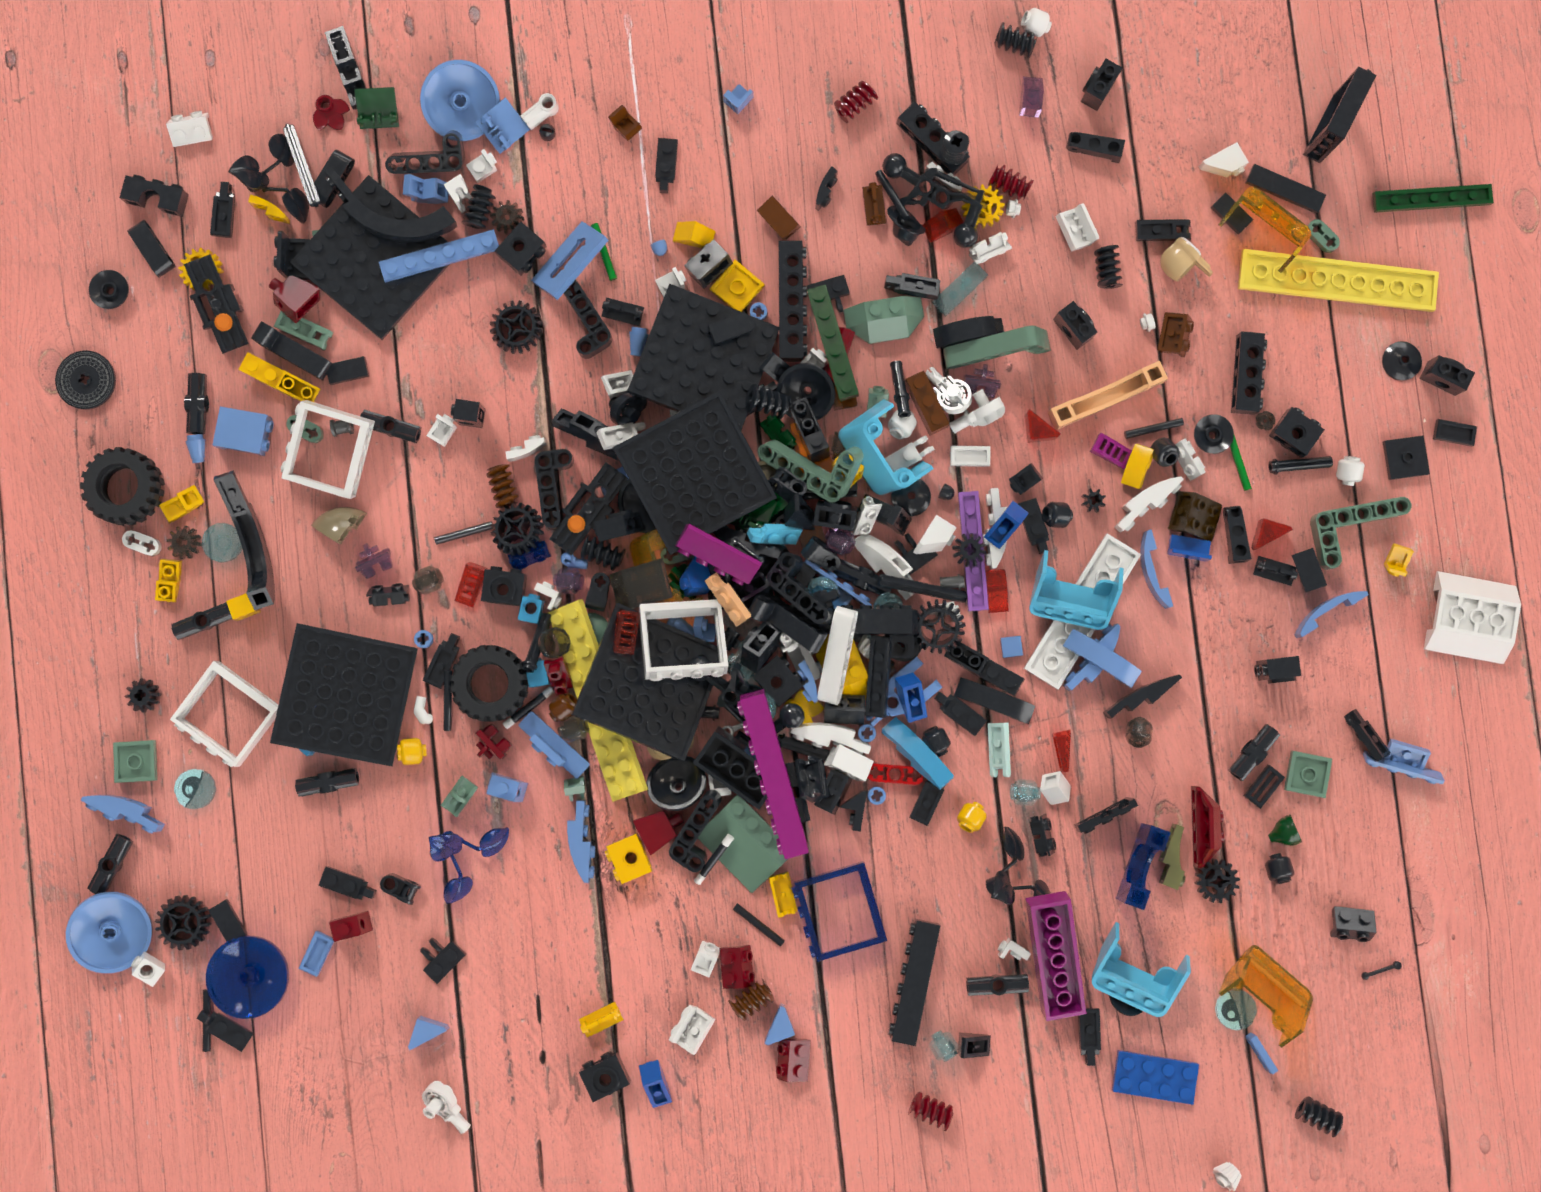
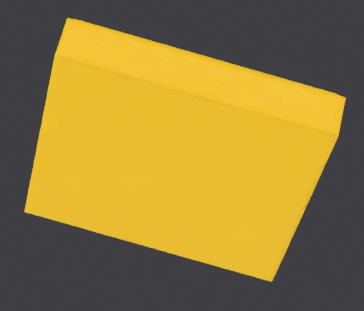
(737, 286)

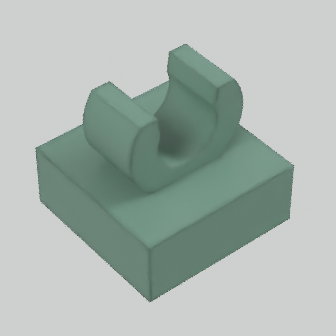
(574, 786)

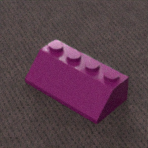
(718, 554)

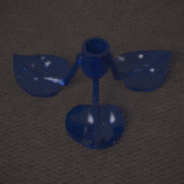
(448, 844)

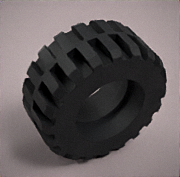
(98, 477)
(462, 678)

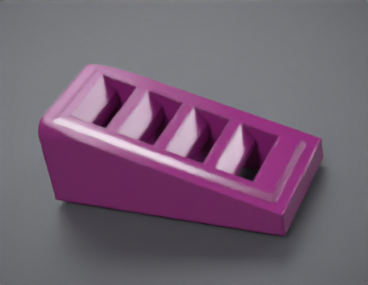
(1102, 453)

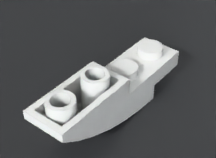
(1153, 497)
(994, 554)
(883, 557)
(823, 733)

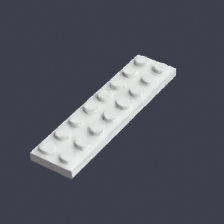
(1050, 659)

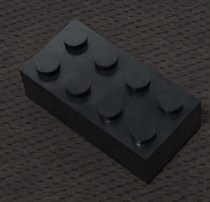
(732, 765)

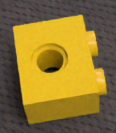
(623, 869)

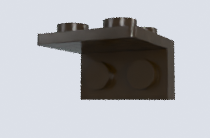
(1195, 515)

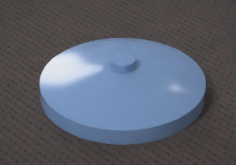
(456, 97)
(108, 932)

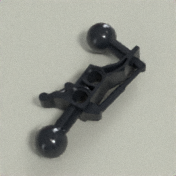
(965, 234)
(790, 715)

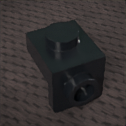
(1025, 479)

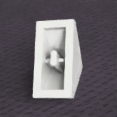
(617, 383)

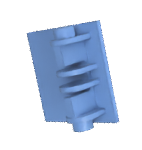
(502, 125)

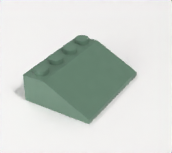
(753, 852)

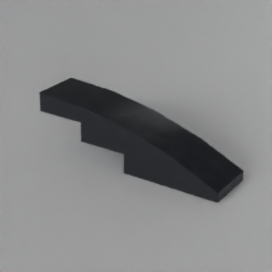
(345, 62)
(1149, 693)

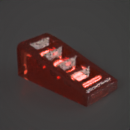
(470, 566)
(633, 632)
(1062, 747)

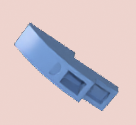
(1088, 670)
(117, 807)
(581, 850)

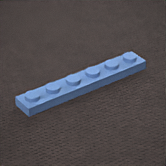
(439, 255)

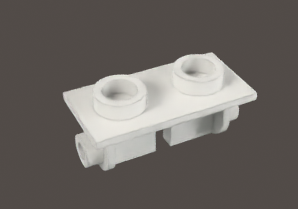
(982, 252)
(1191, 467)
(867, 516)
(787, 643)

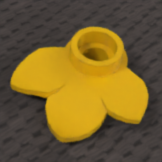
(809, 708)

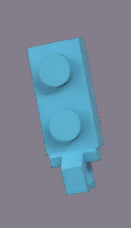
(774, 534)

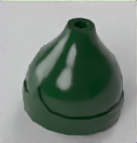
(1285, 832)

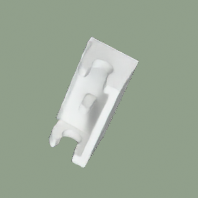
(458, 191)
(849, 763)

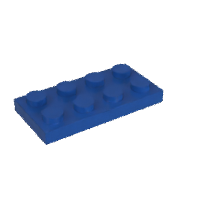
(1155, 1077)

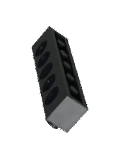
(787, 251)

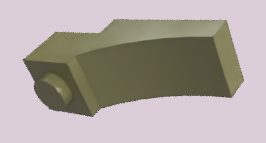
(1172, 874)

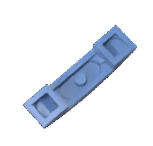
(1161, 595)
(1309, 624)
(1102, 657)

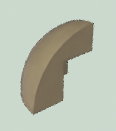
(338, 522)

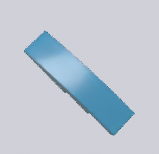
(918, 753)

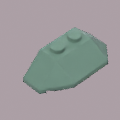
(885, 318)

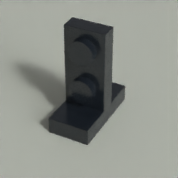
(891, 516)

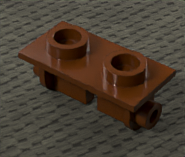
(874, 204)

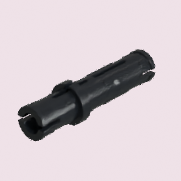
(901, 396)

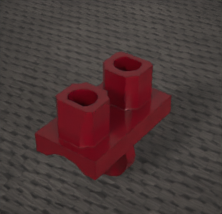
(558, 675)
(486, 736)

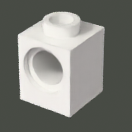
(149, 977)

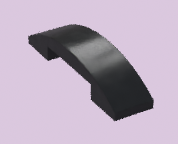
(994, 700)

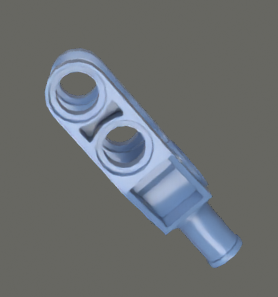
(928, 692)

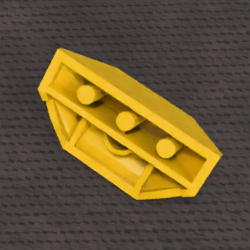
(856, 674)

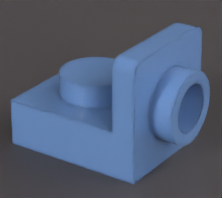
(703, 629)

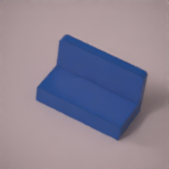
(1189, 548)

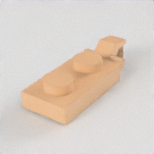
(728, 599)

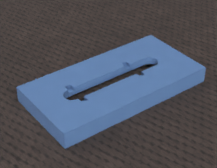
(558, 285)

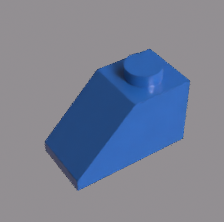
(1006, 525)
(693, 579)
(911, 697)
(655, 1083)

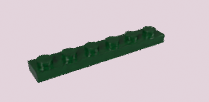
(1432, 198)
(832, 343)

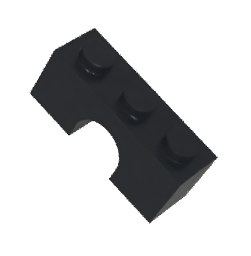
(138, 190)

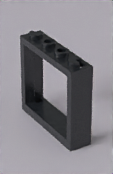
(1339, 114)

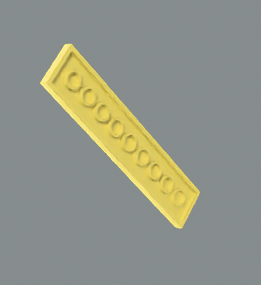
(1339, 280)
(613, 751)

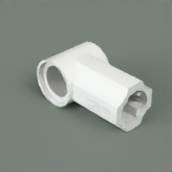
(537, 113)

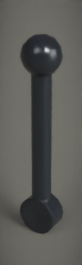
(735, 541)
(1396, 965)

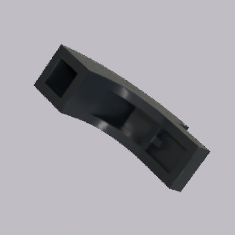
(967, 330)

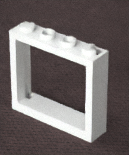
(359, 455)
(678, 610)
(200, 737)

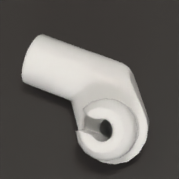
(420, 712)

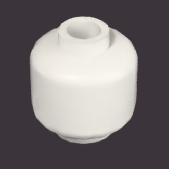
(1036, 22)
(901, 427)
(1350, 470)

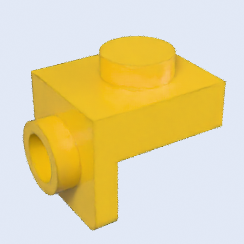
(1398, 560)

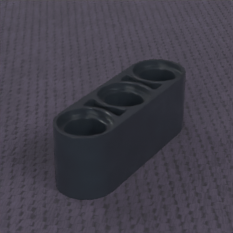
(342, 165)
(151, 248)

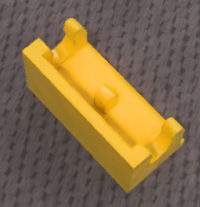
(783, 894)

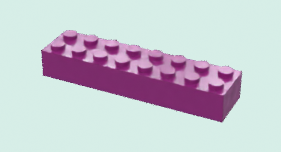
(775, 778)

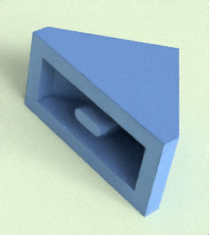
(780, 1028)
(425, 1030)

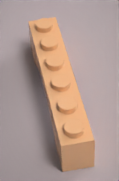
(1107, 396)

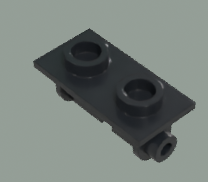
(622, 311)
(1275, 570)
(396, 592)
(1045, 842)

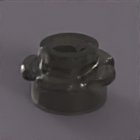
(1270, 420)

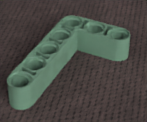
(1021, 339)
(812, 471)
(1351, 518)

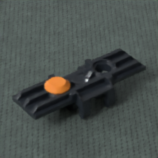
(222, 301)
(576, 527)

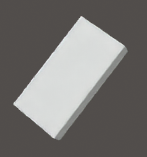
(970, 456)

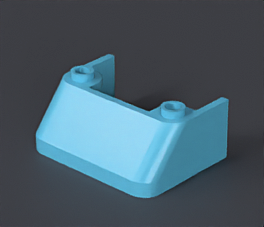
(876, 469)
(1074, 602)
(1134, 985)

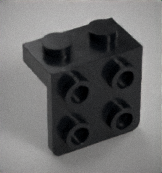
(286, 250)

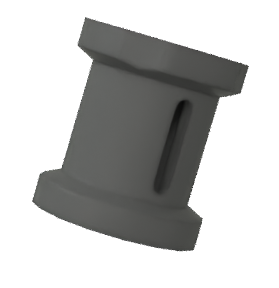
(341, 427)

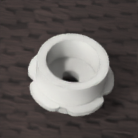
(1013, 208)
(1147, 322)

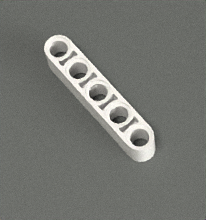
(837, 655)

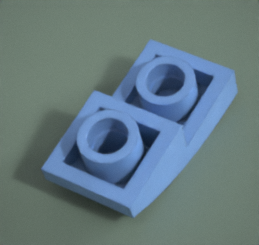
(810, 688)

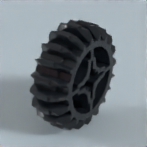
(514, 334)
(529, 519)
(929, 624)
(176, 918)

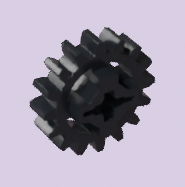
(1218, 889)

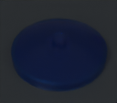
(247, 977)

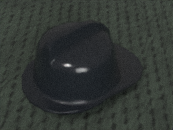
(907, 230)

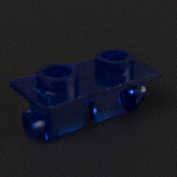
(536, 555)

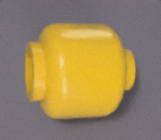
(411, 751)
(971, 817)

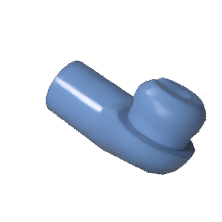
(573, 562)

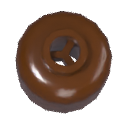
(562, 707)

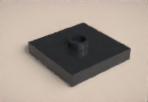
(1406, 457)

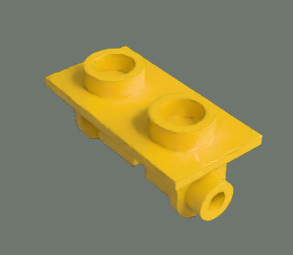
(600, 1019)

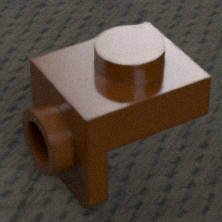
(624, 123)

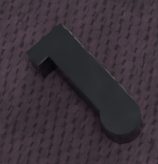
(1096, 146)
(1236, 535)

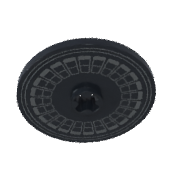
(72, 373)

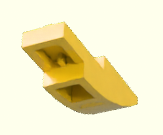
(278, 378)

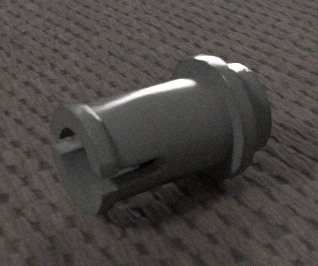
(952, 582)

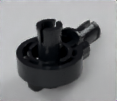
(630, 412)

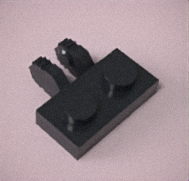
(836, 287)
(916, 561)
(444, 961)

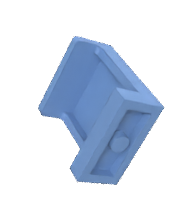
(242, 431)

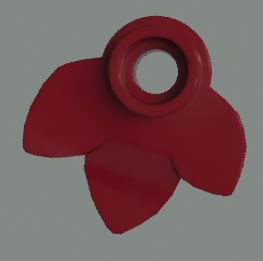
(331, 115)

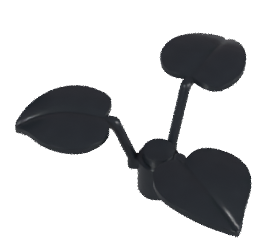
(247, 171)
(1000, 885)

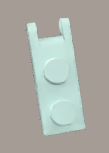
(999, 749)

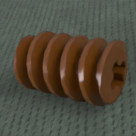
(502, 485)
(752, 1000)

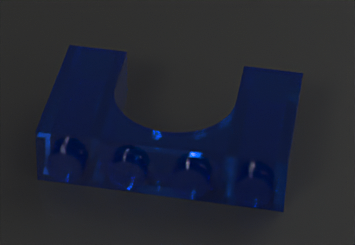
(1133, 884)

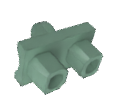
(459, 796)

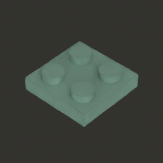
(135, 761)
(1308, 774)

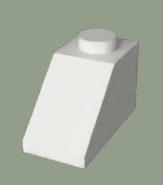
(1226, 162)
(936, 536)

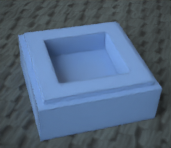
(1011, 646)

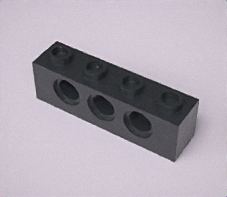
(918, 113)
(1240, 402)

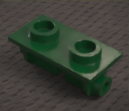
(772, 427)

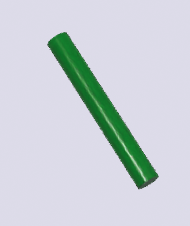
(605, 257)
(1240, 465)

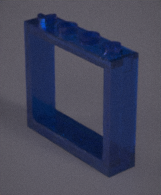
(804, 912)

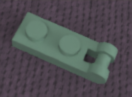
(304, 330)

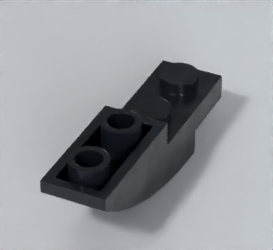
(583, 427)
(726, 534)
(985, 668)

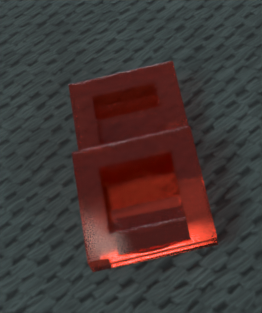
(997, 591)

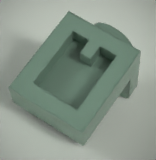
(876, 395)

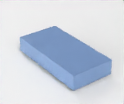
(316, 953)
(1261, 1053)

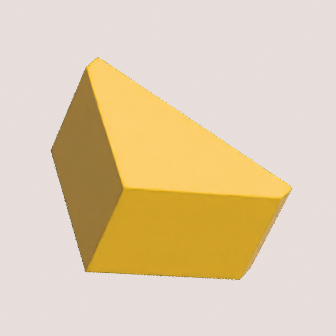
(693, 234)

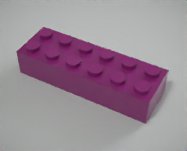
(1056, 955)

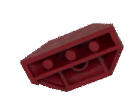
(1205, 826)

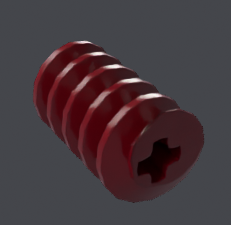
(854, 100)
(1010, 182)
(932, 1110)

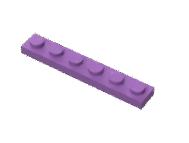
(974, 576)

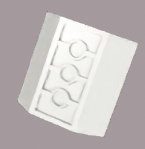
(1474, 618)

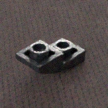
(824, 192)

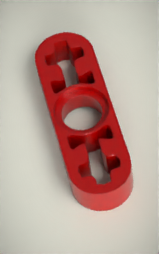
(910, 769)

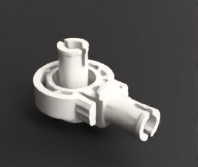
(951, 390)
(982, 416)
(443, 1104)

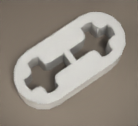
(143, 539)

